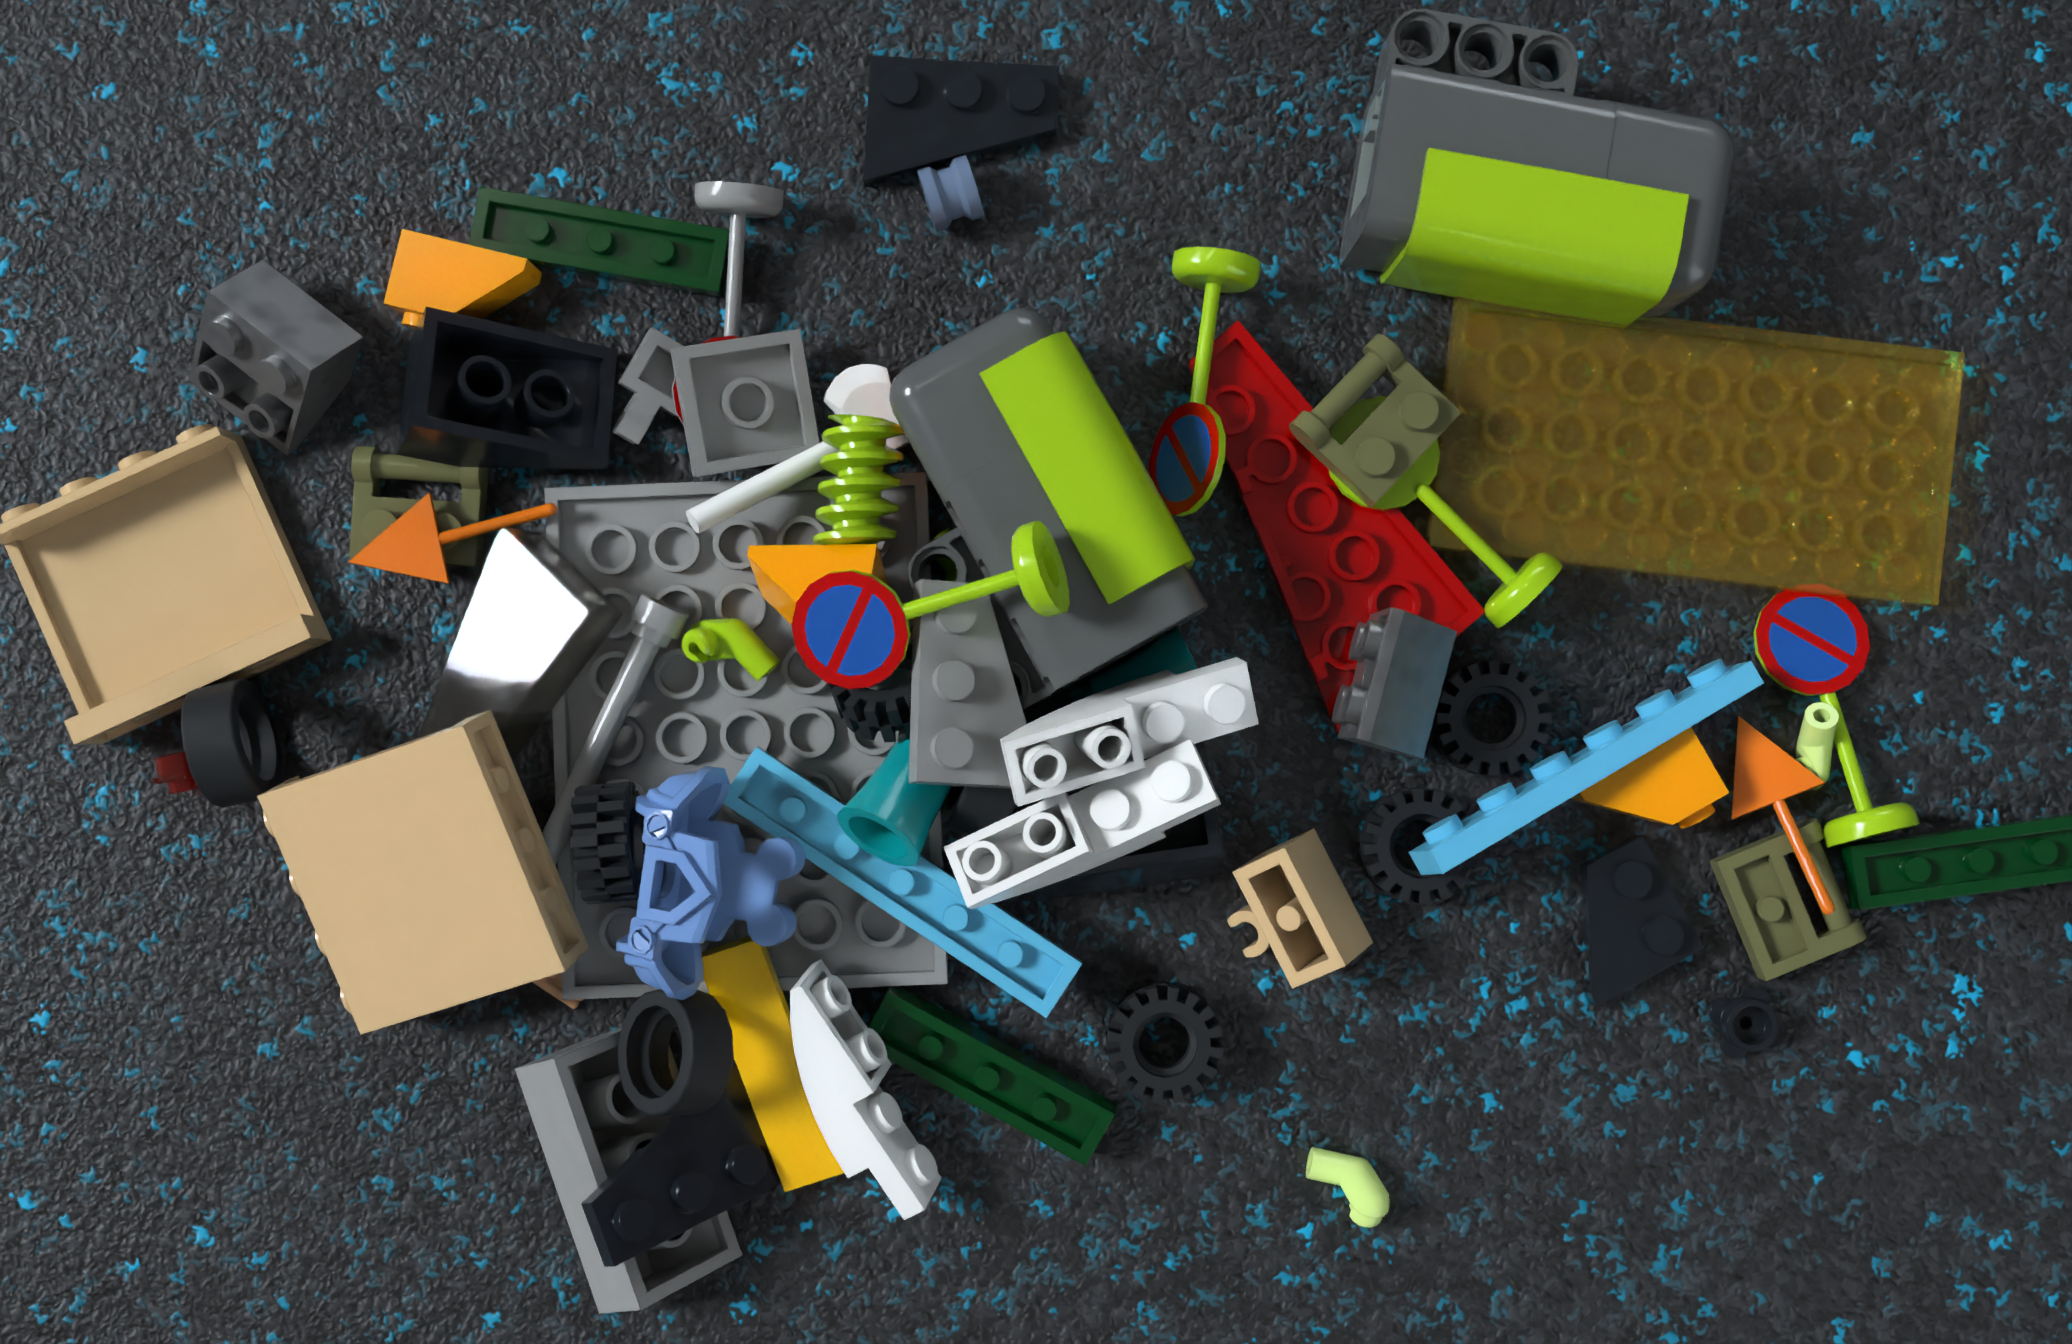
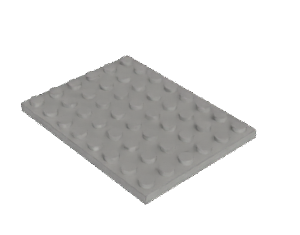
(717, 713)

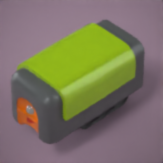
(1522, 187)
(1025, 437)

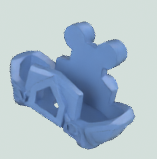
(701, 882)

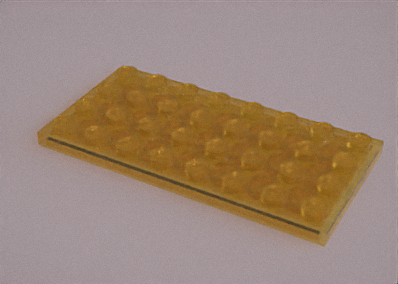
(1700, 451)

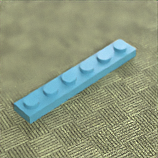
(1562, 777)
(916, 895)

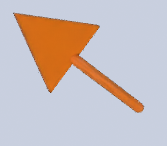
(415, 545)
(1766, 778)

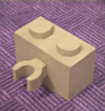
(1300, 910)

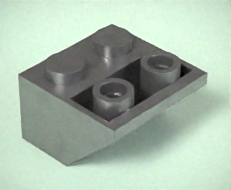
(272, 355)
(1394, 682)

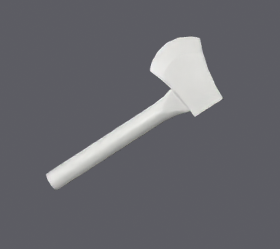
(854, 391)

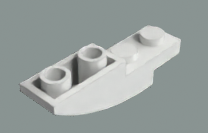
(1124, 726)
(1082, 829)
(841, 1077)

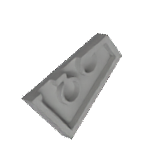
(960, 694)

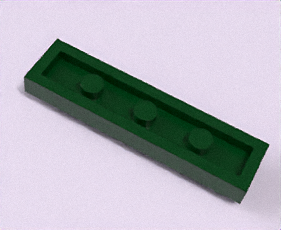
(602, 241)
(1958, 862)
(992, 1075)

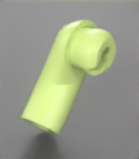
(1816, 739)
(1358, 1181)

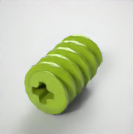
(859, 480)

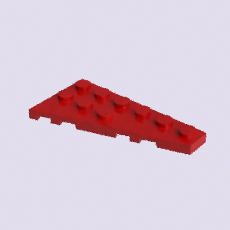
(1321, 547)

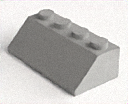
(586, 1135)

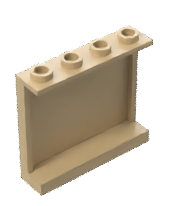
(161, 581)
(425, 874)

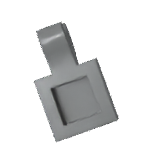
(651, 381)

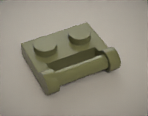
(1391, 434)
(375, 513)
(1771, 909)

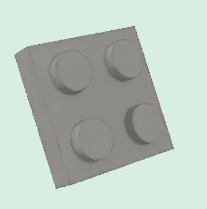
(745, 401)

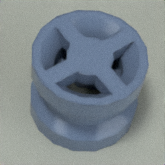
(950, 193)

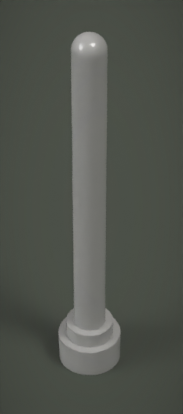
(653, 629)

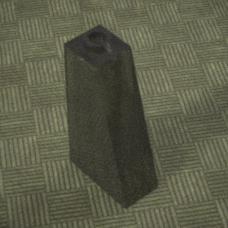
(520, 639)

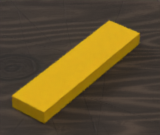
(763, 1050)

